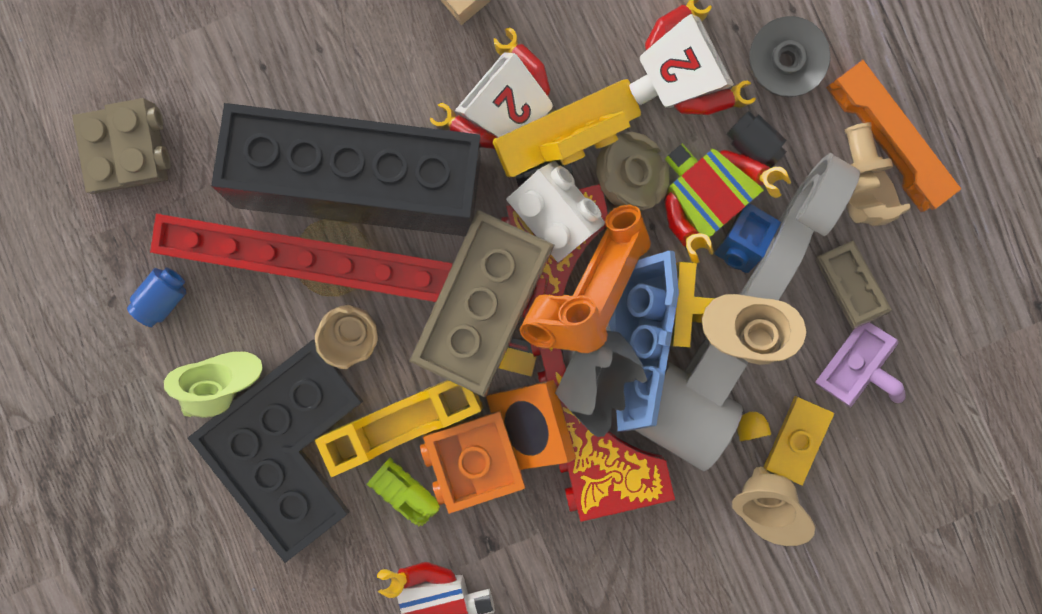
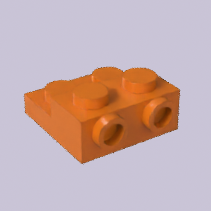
(472, 462)

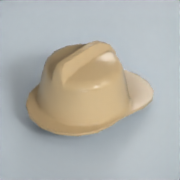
(754, 328)
(773, 509)

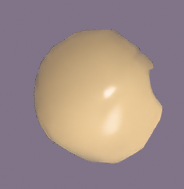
(346, 336)

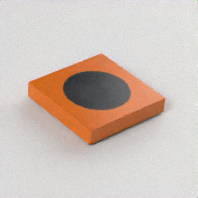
(534, 424)

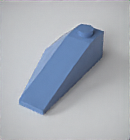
(646, 322)

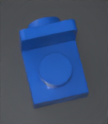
(748, 238)

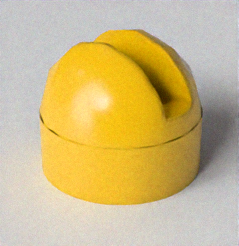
(752, 426)

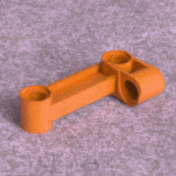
(582, 319)

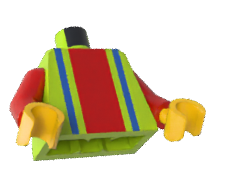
(713, 193)

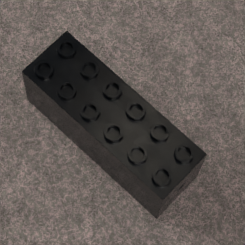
(347, 169)

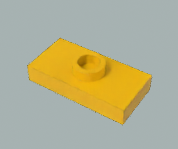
(798, 440)

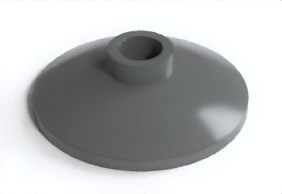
(803, 43)

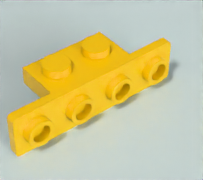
(569, 130)

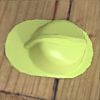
(212, 384)

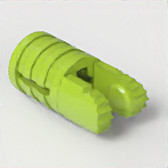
(404, 493)

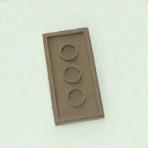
(481, 303)

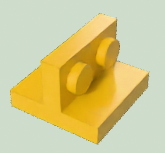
(688, 308)

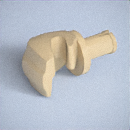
(875, 196)

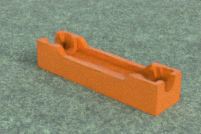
(923, 174)

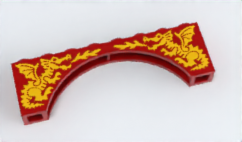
(607, 471)

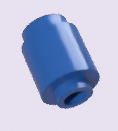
(156, 296)

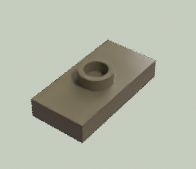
(853, 285)

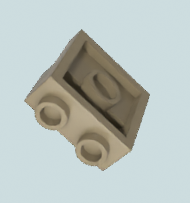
(121, 146)

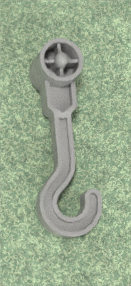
(695, 409)

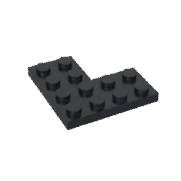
(260, 453)

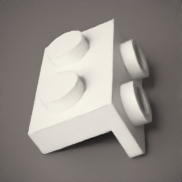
(556, 209)

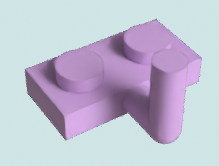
(859, 364)

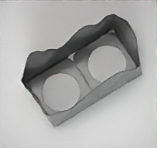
(594, 397)

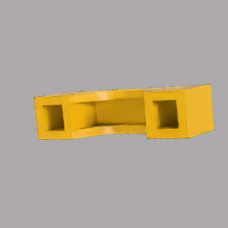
(395, 425)

